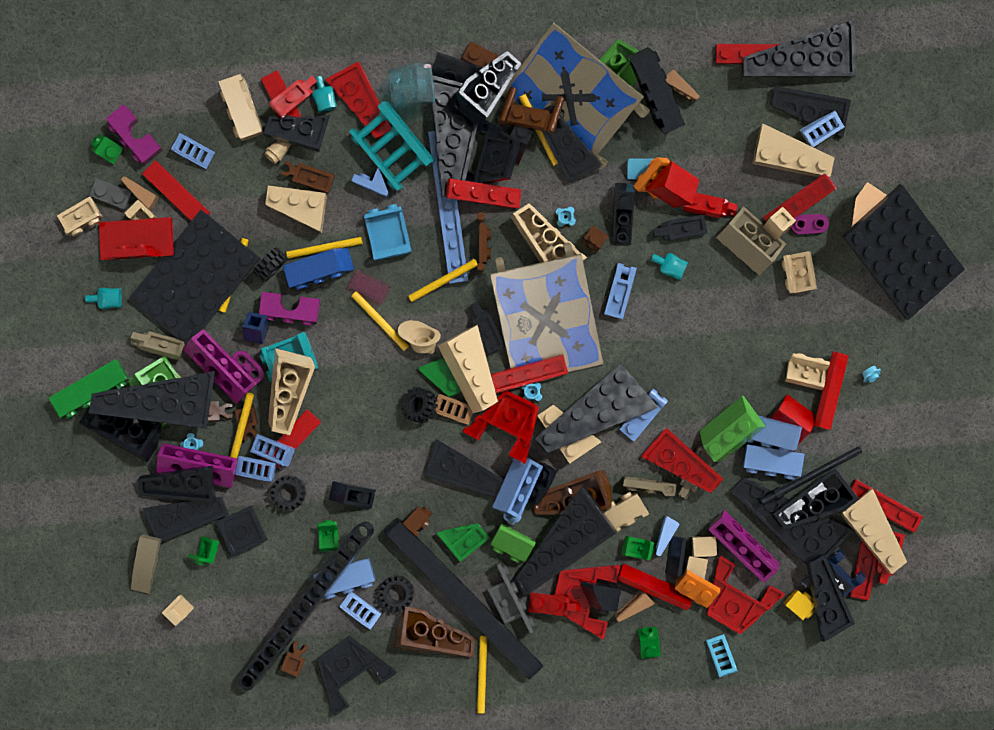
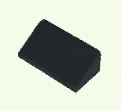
(675, 556)

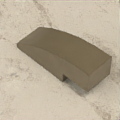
(145, 563)

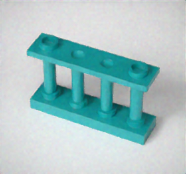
(399, 128)

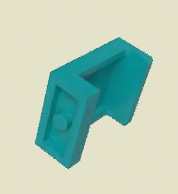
(297, 344)

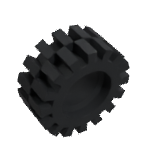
(270, 264)
(410, 403)
(279, 500)
(388, 601)

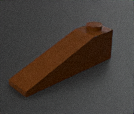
(559, 497)
(426, 634)

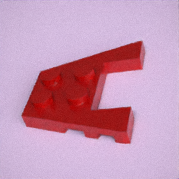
(512, 416)
(569, 586)
(735, 607)

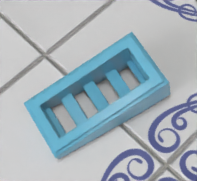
(733, 669)

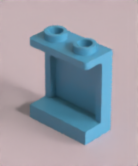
(387, 232)

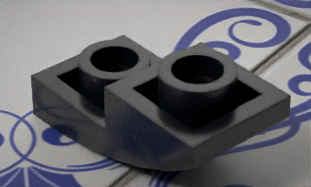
(542, 484)

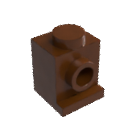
(594, 239)
(418, 519)

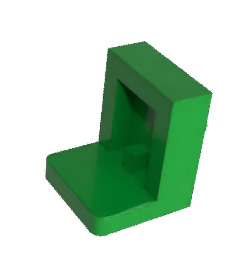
(106, 148)
(328, 536)
(638, 548)
(206, 551)
(649, 642)

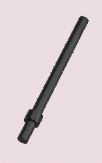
(778, 492)

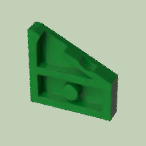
(441, 376)
(464, 539)

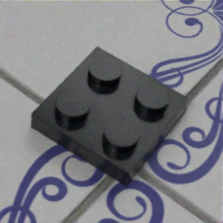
(242, 530)

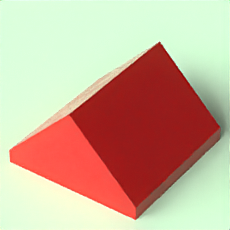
(674, 186)
(795, 413)

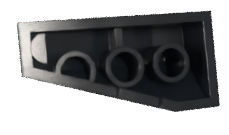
(485, 87)
(823, 498)

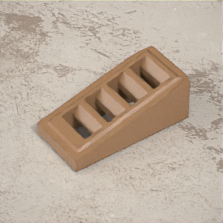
(680, 86)
(144, 196)
(458, 418)
(634, 605)

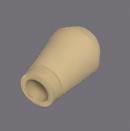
(277, 151)

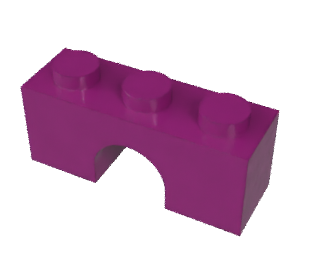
(122, 122)
(306, 311)

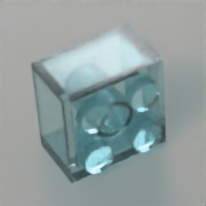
(411, 86)

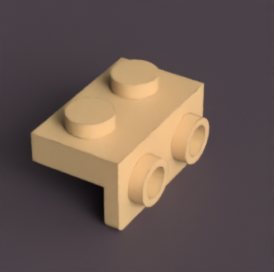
(80, 216)
(799, 272)
(806, 371)

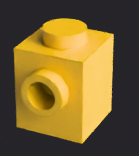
(800, 604)

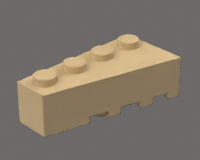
(788, 154)
(540, 235)
(470, 368)
(288, 388)
(626, 511)
(874, 530)

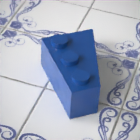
(318, 268)

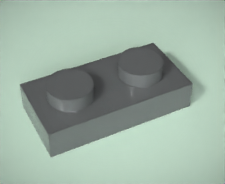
(110, 194)

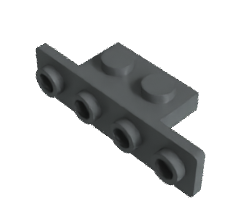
(507, 601)

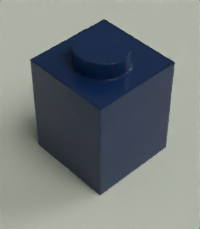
(255, 327)

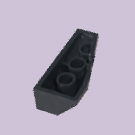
(132, 435)

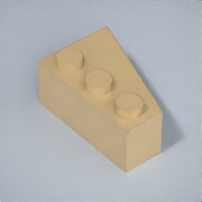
(240, 107)
(300, 205)

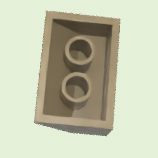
(750, 241)

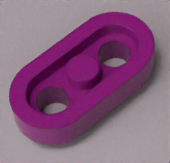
(810, 225)
(249, 366)

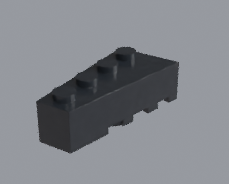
(655, 90)

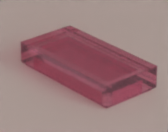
(369, 286)

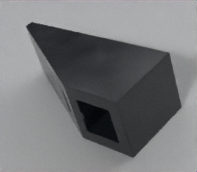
(623, 213)

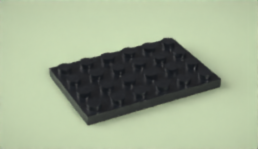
(903, 252)
(197, 280)

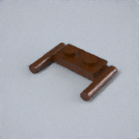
(528, 116)
(484, 235)

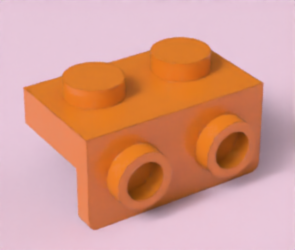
(650, 174)
(696, 588)

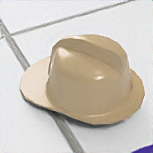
(419, 335)

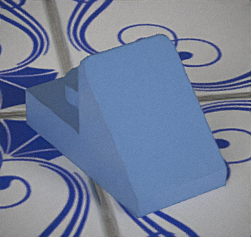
(376, 185)

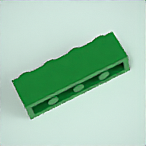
(79, 393)

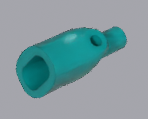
(323, 96)
(670, 265)
(106, 298)

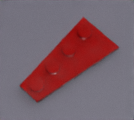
(359, 95)
(680, 460)

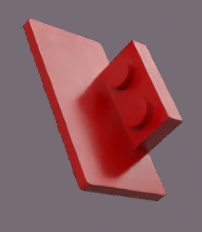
(136, 238)

